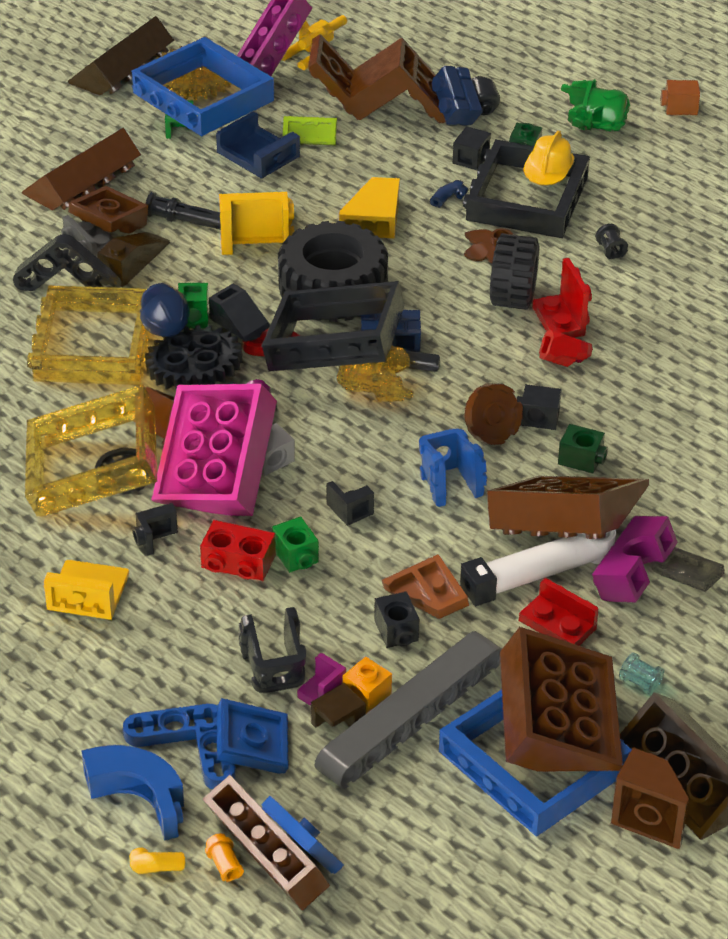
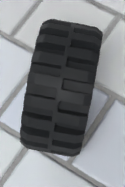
(331, 257)

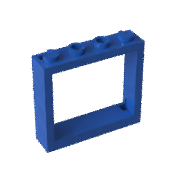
(255, 85)
(516, 799)

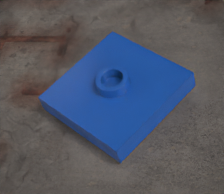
(252, 736)
(303, 833)

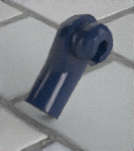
(444, 192)

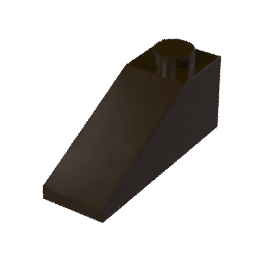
(131, 253)

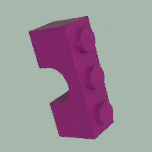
(622, 570)

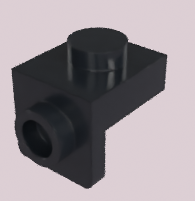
(153, 525)

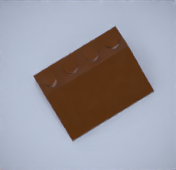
(564, 505)
(558, 705)

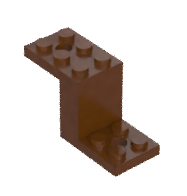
(376, 80)

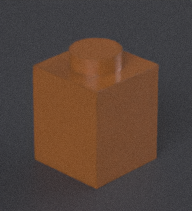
(681, 97)

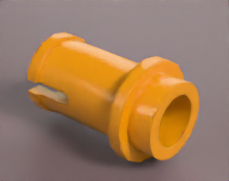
(221, 851)

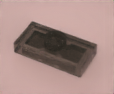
(690, 569)

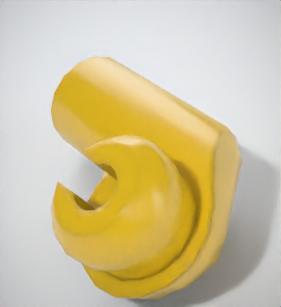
(149, 862)

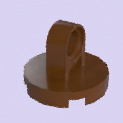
(493, 413)

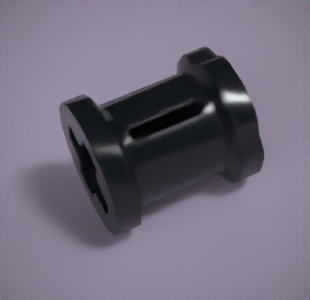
(612, 241)

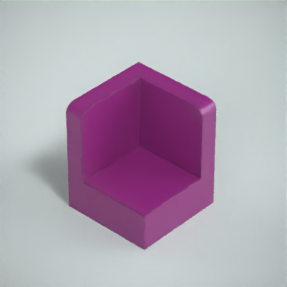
(327, 677)

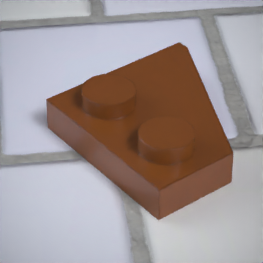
(429, 587)

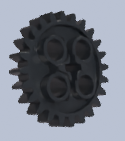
(194, 357)

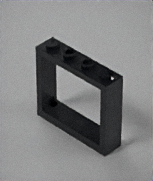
(521, 216)
(333, 349)

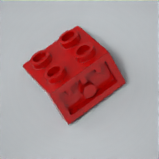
(568, 310)

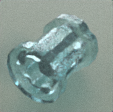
(649, 682)

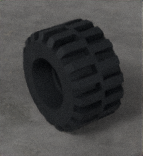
(514, 271)

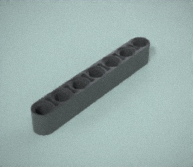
(407, 708)

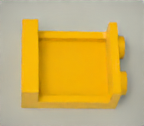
(254, 219)

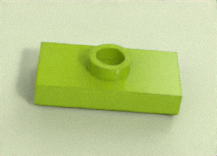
(312, 129)

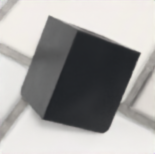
(350, 505)

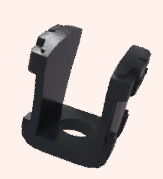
(265, 669)

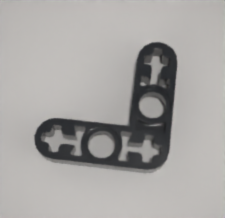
(63, 260)

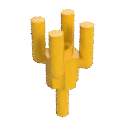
(308, 32)

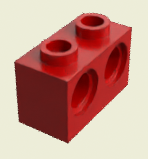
(238, 550)

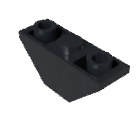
(237, 313)

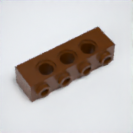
(266, 842)

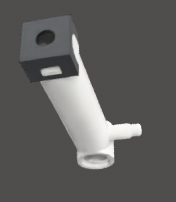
(486, 579)

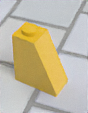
(374, 207)

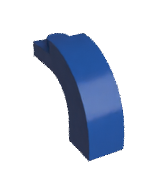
(136, 772)

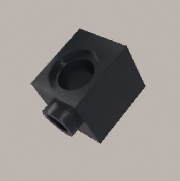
(471, 147)
(540, 406)
(396, 619)

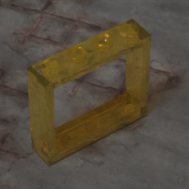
(88, 368)
(82, 420)

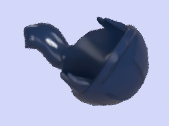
(164, 310)

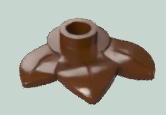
(483, 243)

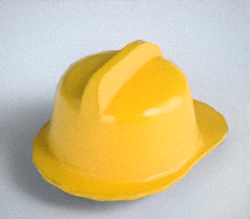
(549, 160)

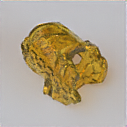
(378, 377)

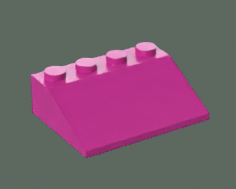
(215, 448)

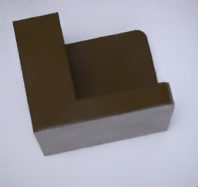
(337, 706)

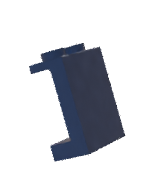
(255, 147)

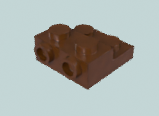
(110, 210)

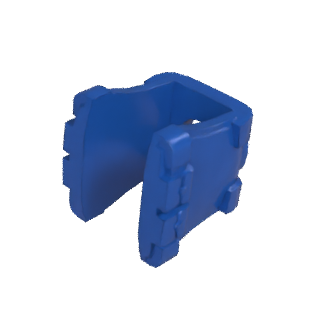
(460, 455)

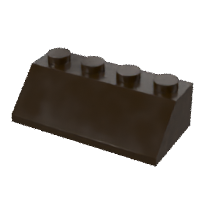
(119, 61)
(693, 754)

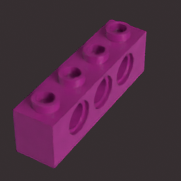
(274, 33)

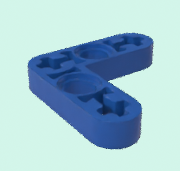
(203, 732)

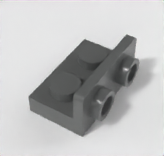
(86, 233)

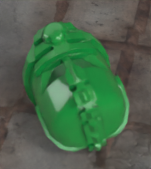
(596, 106)

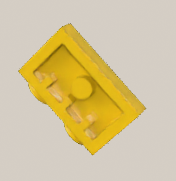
(85, 589)

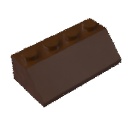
(85, 171)

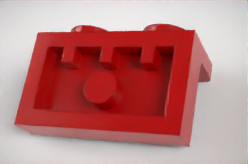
(560, 614)

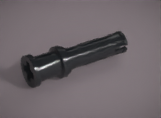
(175, 210)

